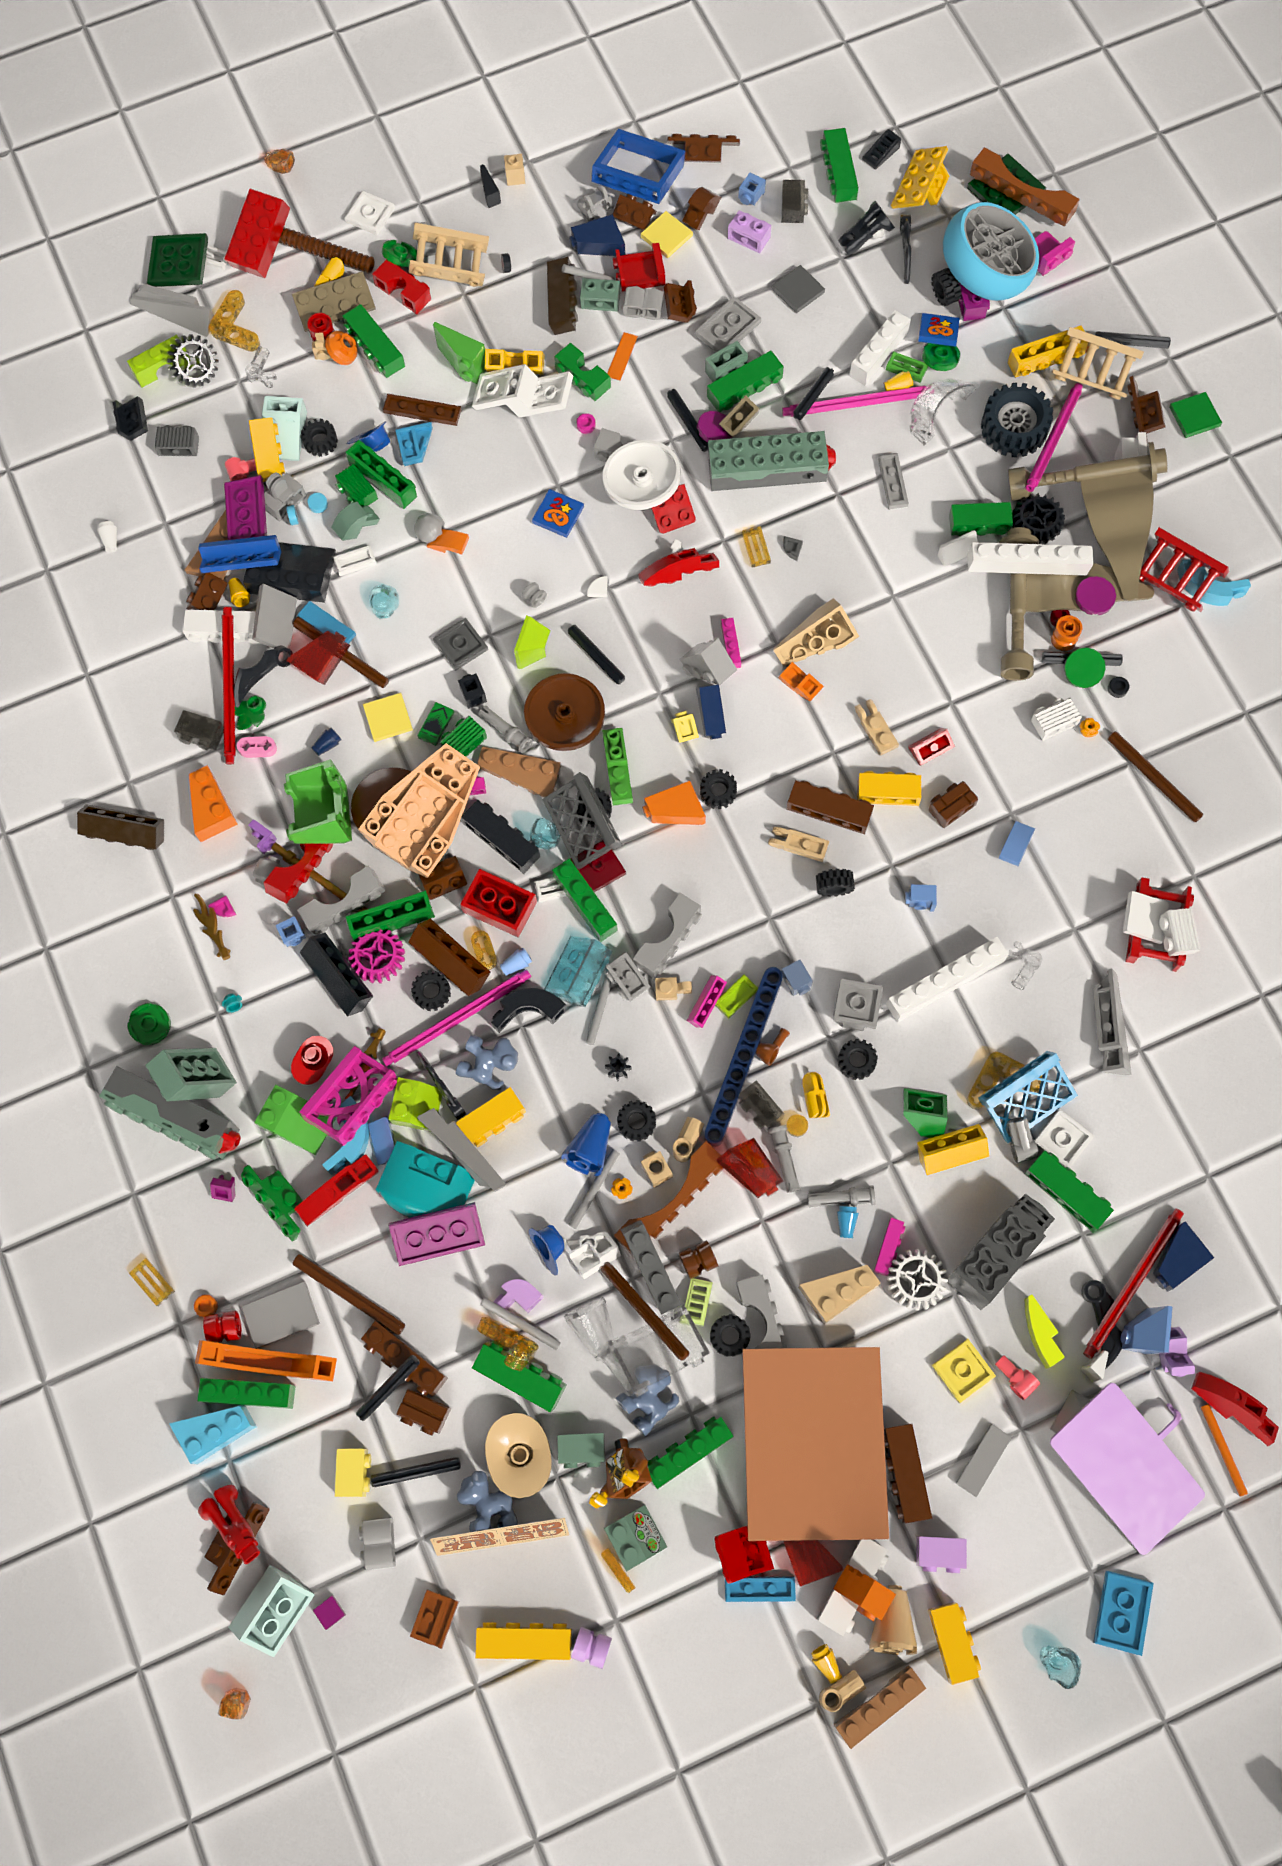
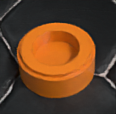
(205, 1305)

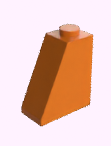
(675, 806)

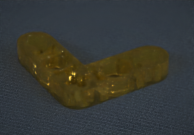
(227, 325)
(995, 1073)
(521, 1348)

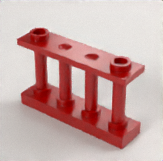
(1198, 560)
(1135, 949)

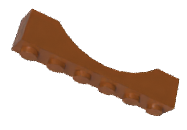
(1054, 205)
(702, 1167)

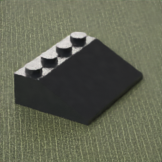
(299, 573)

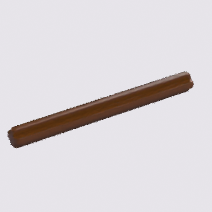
(349, 658)
(1155, 776)
(348, 1294)
(645, 1311)

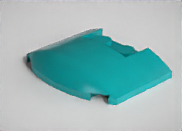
(422, 1183)

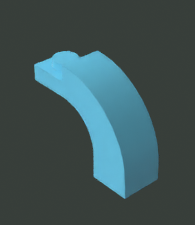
(1219, 592)
(352, 1150)

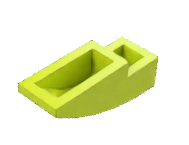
(1041, 1333)

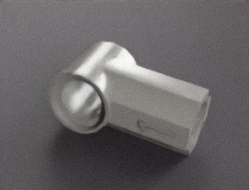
(1023, 1145)

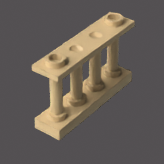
(453, 238)
(1112, 350)

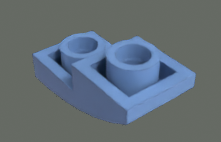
(1017, 843)

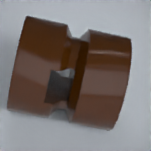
(698, 1259)

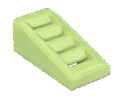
(698, 1321)

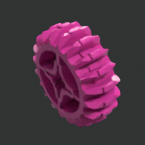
(392, 959)

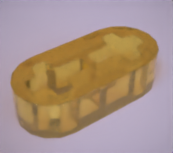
(488, 948)

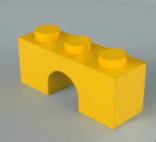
(501, 359)

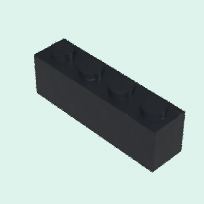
(500, 836)
(336, 974)

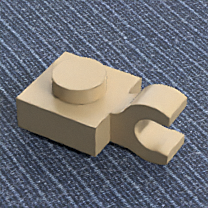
(319, 347)
(669, 988)

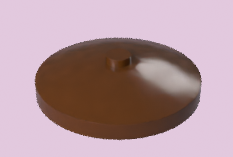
(564, 712)
(371, 790)

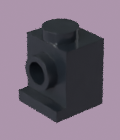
(477, 695)

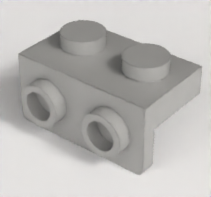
(627, 977)

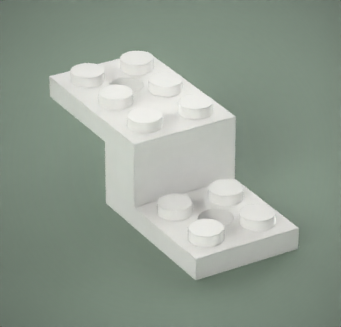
(522, 391)

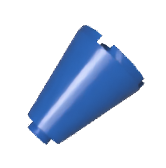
(589, 1146)

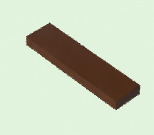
(422, 409)

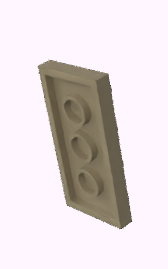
(334, 298)

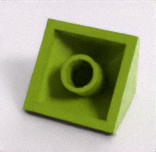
(531, 643)

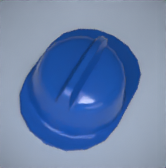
(375, 438)
(549, 1244)

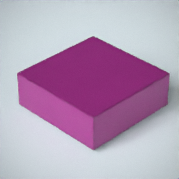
(329, 1612)

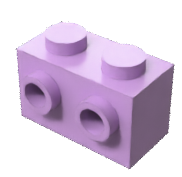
(749, 231)
(941, 1552)

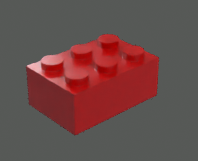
(498, 903)

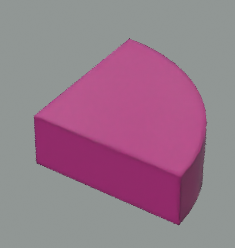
(223, 907)

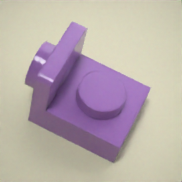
(262, 834)

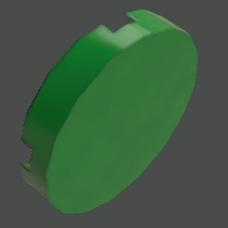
(399, 253)
(941, 356)
(1084, 667)
(149, 1024)

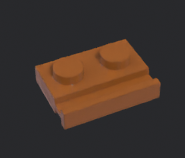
(434, 1619)

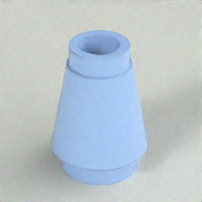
(516, 961)

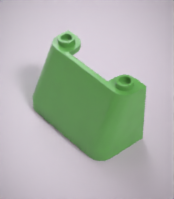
(319, 805)

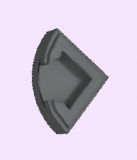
(792, 547)

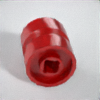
(320, 324)
(223, 1327)

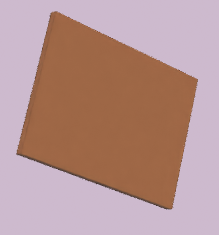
(814, 1444)

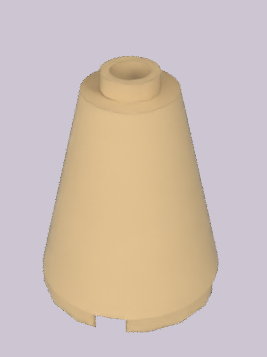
(896, 1628)

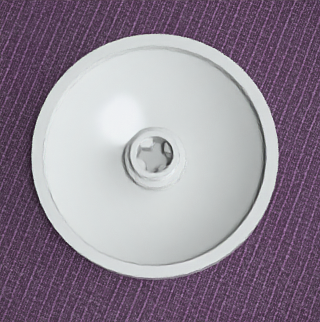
(641, 474)

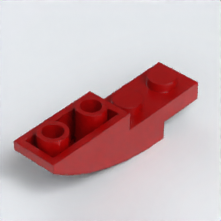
(670, 568)
(336, 1190)
(1235, 1402)

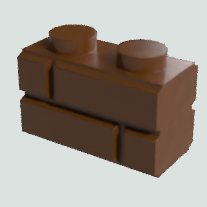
(952, 804)
(423, 1411)

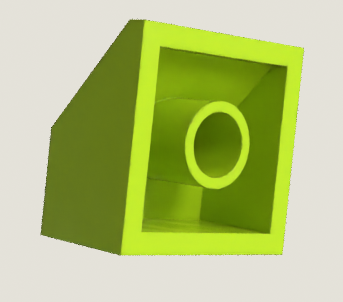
(412, 1100)

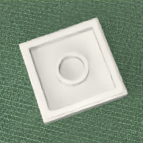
(369, 213)
(1143, 917)
(1063, 1138)

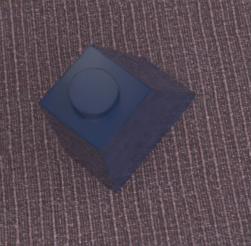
(598, 237)
(711, 711)
(1181, 1258)

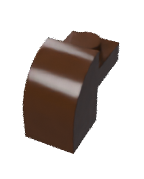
(701, 203)

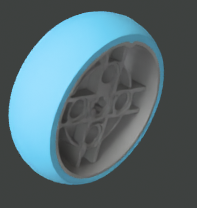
(990, 251)

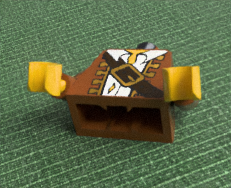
(625, 1473)

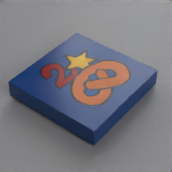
(939, 329)
(558, 513)

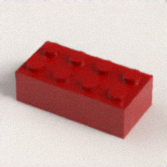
(257, 233)

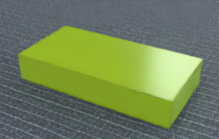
(736, 996)

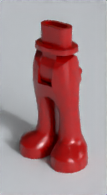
(239, 1534)

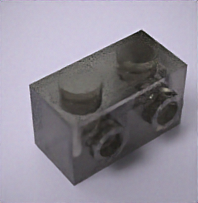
(793, 201)
(199, 730)
(761, 1106)

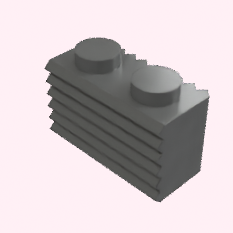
(176, 441)

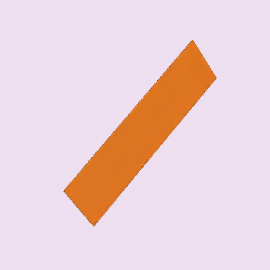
(622, 356)

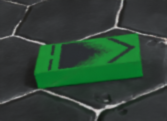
(435, 724)

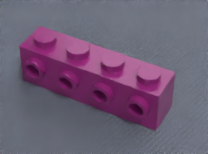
(971, 305)

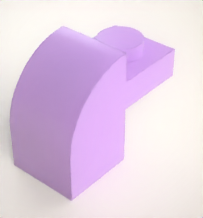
(520, 1291)
(1177, 1360)

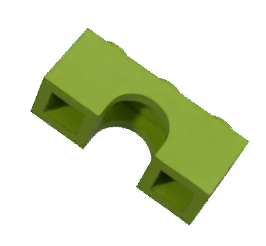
(148, 362)

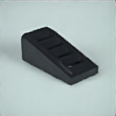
(891, 141)
(491, 191)

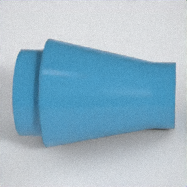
(847, 1220)

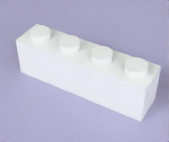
(880, 347)
(207, 625)
(839, 1610)

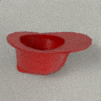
(311, 1060)

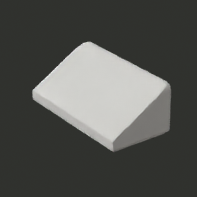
(956, 548)
(1095, 1367)

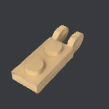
(877, 728)
(800, 843)

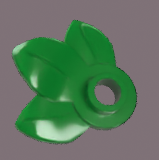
(250, 712)

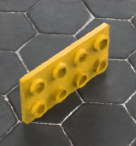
(923, 179)

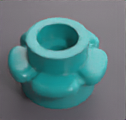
(232, 1003)

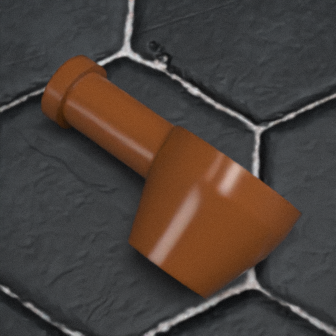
(768, 1052)

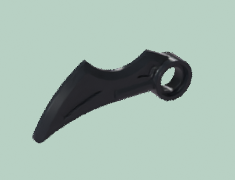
(905, 229)
(248, 677)
(451, 1101)
(1101, 1306)

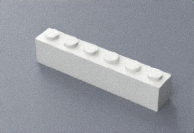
(1030, 558)
(947, 979)

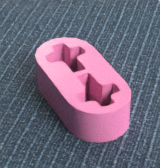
(256, 747)

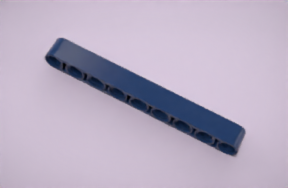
(747, 1046)

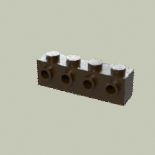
(561, 297)
(120, 827)

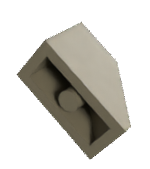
(739, 417)

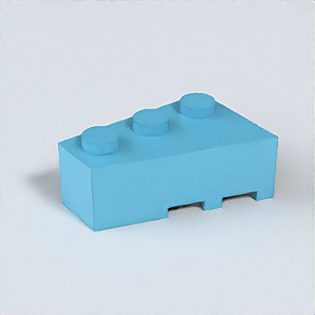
(211, 1432)

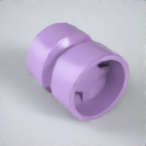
(591, 1648)

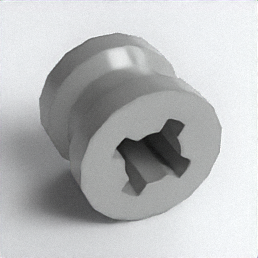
(534, 594)

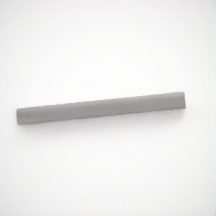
(599, 1011)
(593, 1189)
(518, 1322)

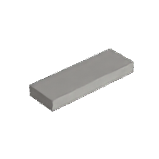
(893, 481)
(983, 1460)

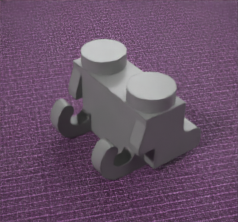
(587, 203)

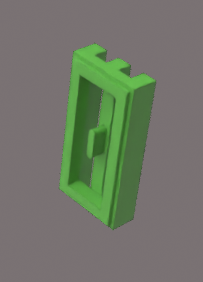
(897, 367)

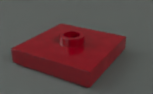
(602, 870)

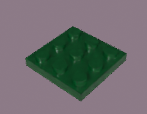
(990, 195)
(177, 260)

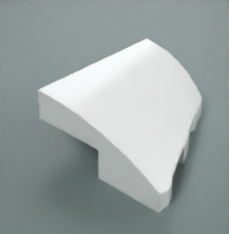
(591, 1252)

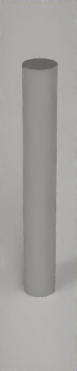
(585, 273)

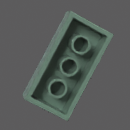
(190, 1074)

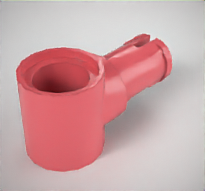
(238, 468)
(1021, 1381)

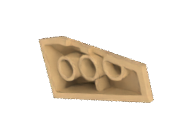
(822, 631)

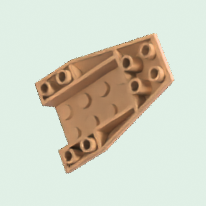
(422, 811)

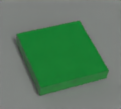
(1195, 414)

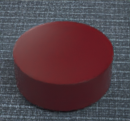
(1056, 615)

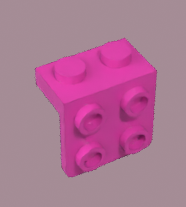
(1052, 252)

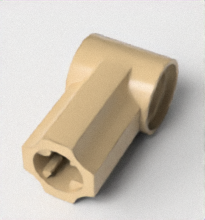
(688, 1137)
(844, 1689)

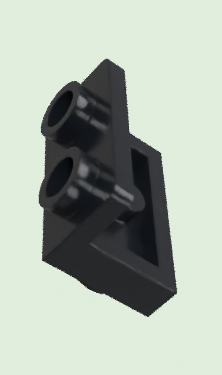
(130, 418)

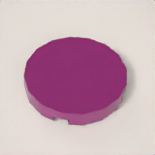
(709, 426)
(1095, 595)

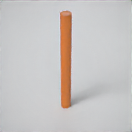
(1224, 1450)

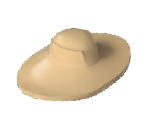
(518, 1455)

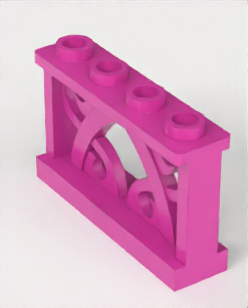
(371, 1096)

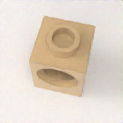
(514, 169)
(661, 1176)

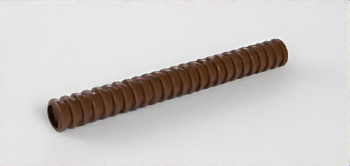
(326, 250)

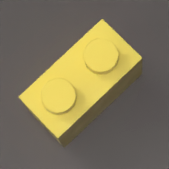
(352, 1473)

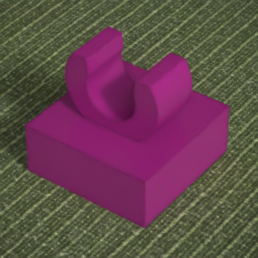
(223, 1189)

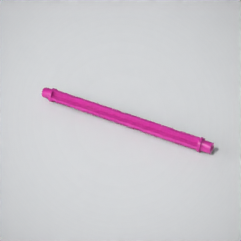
(859, 400)
(1054, 437)
(456, 1017)

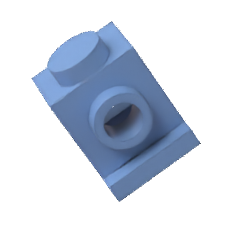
(749, 192)
(922, 897)
(292, 935)

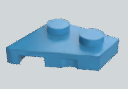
(414, 442)

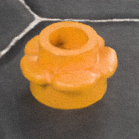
(1089, 732)
(621, 1194)

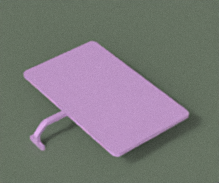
(1128, 1467)

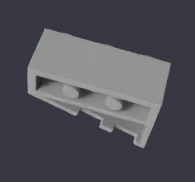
(709, 662)

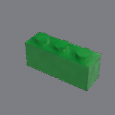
(981, 517)

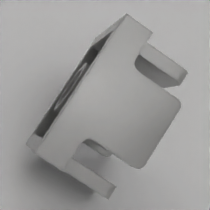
(857, 1004)

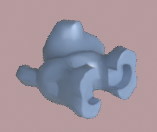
(502, 1056)
(650, 1404)
(475, 1492)

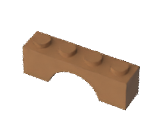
(882, 1706)

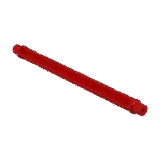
(228, 685)
(1133, 1284)

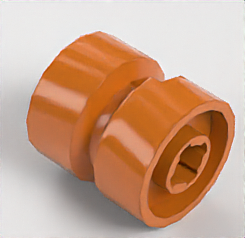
(1066, 633)

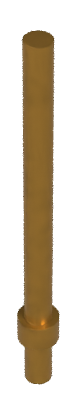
(291, 858)

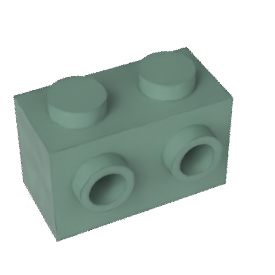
(600, 294)
(725, 361)
(581, 1449)

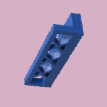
(239, 552)

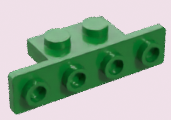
(277, 1198)

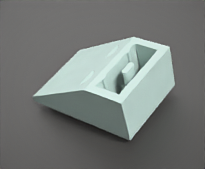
(290, 418)

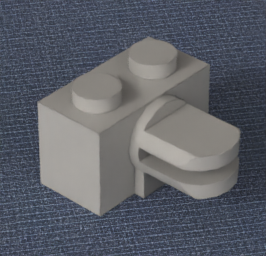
(282, 492)

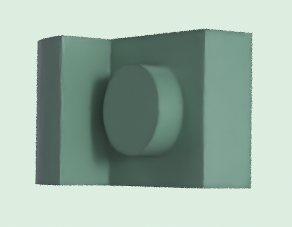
(352, 519)

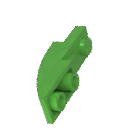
(617, 766)

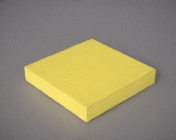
(668, 233)
(387, 717)
(963, 1370)

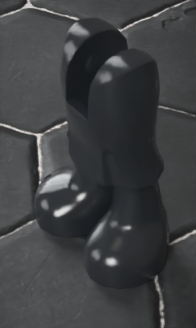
(861, 232)

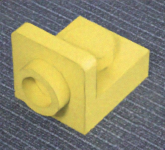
(685, 726)

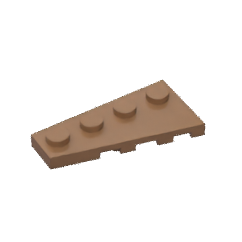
(218, 533)
(532, 773)

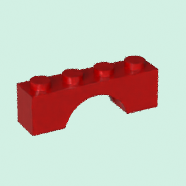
(285, 881)

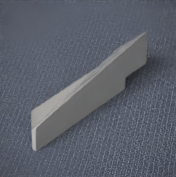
(174, 307)
(1111, 1025)
(463, 1150)

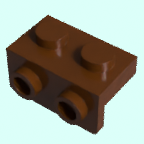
(633, 212)
(680, 301)
(207, 593)
(444, 878)

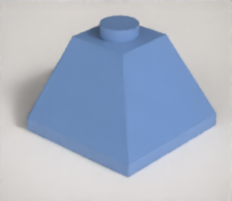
(1148, 1331)

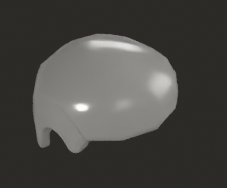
(428, 527)

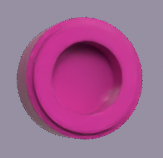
(586, 423)

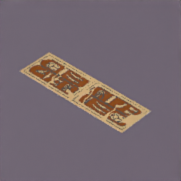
(500, 1536)

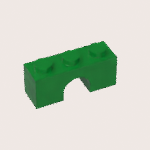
(592, 382)

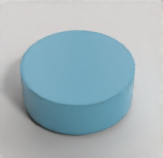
(317, 503)
(292, 515)

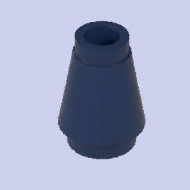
(327, 741)

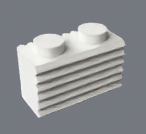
(1056, 718)
(1179, 932)

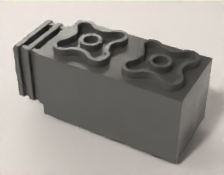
(1001, 1251)

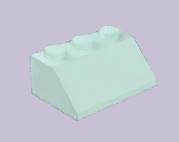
(271, 1611)

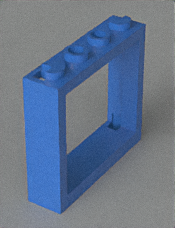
(632, 183)

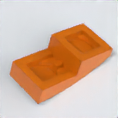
(450, 541)
(799, 682)

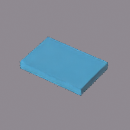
(1123, 1613)

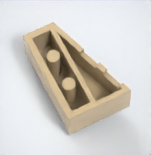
(839, 1291)

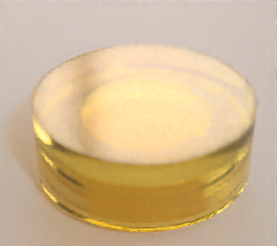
(797, 1125)

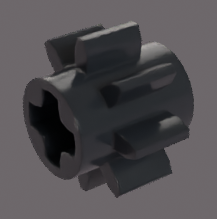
(613, 1063)

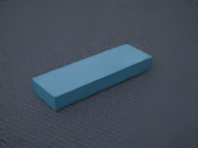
(325, 622)
(761, 1589)

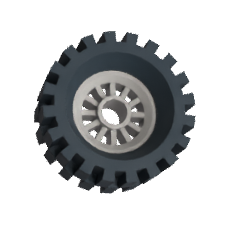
(1020, 406)

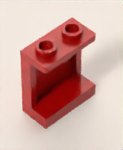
(640, 269)

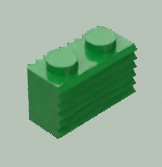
(355, 486)
(465, 736)

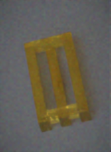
(752, 533)
(163, 1295)
(618, 1571)

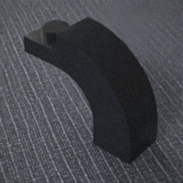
(528, 1000)

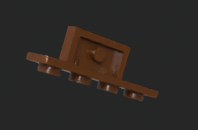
(703, 149)
(1147, 408)
(224, 1557)

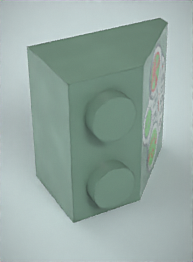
(635, 1538)

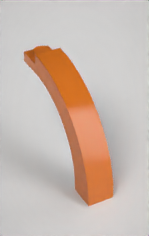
(266, 1361)

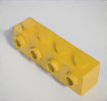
(1043, 353)

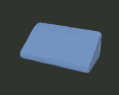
(382, 1139)

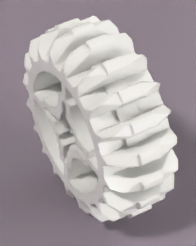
(927, 1283)

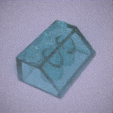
(578, 970)

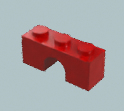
(391, 277)

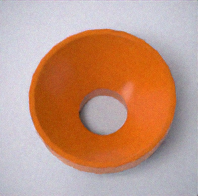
(338, 350)

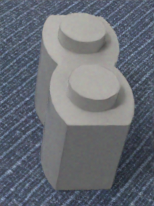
(643, 303)
(378, 1544)

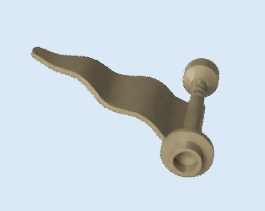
(1117, 504)
(1043, 594)

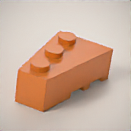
(209, 805)
(869, 1595)

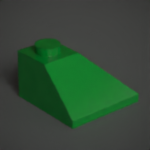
(925, 1112)

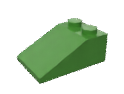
(462, 352)
(282, 1118)

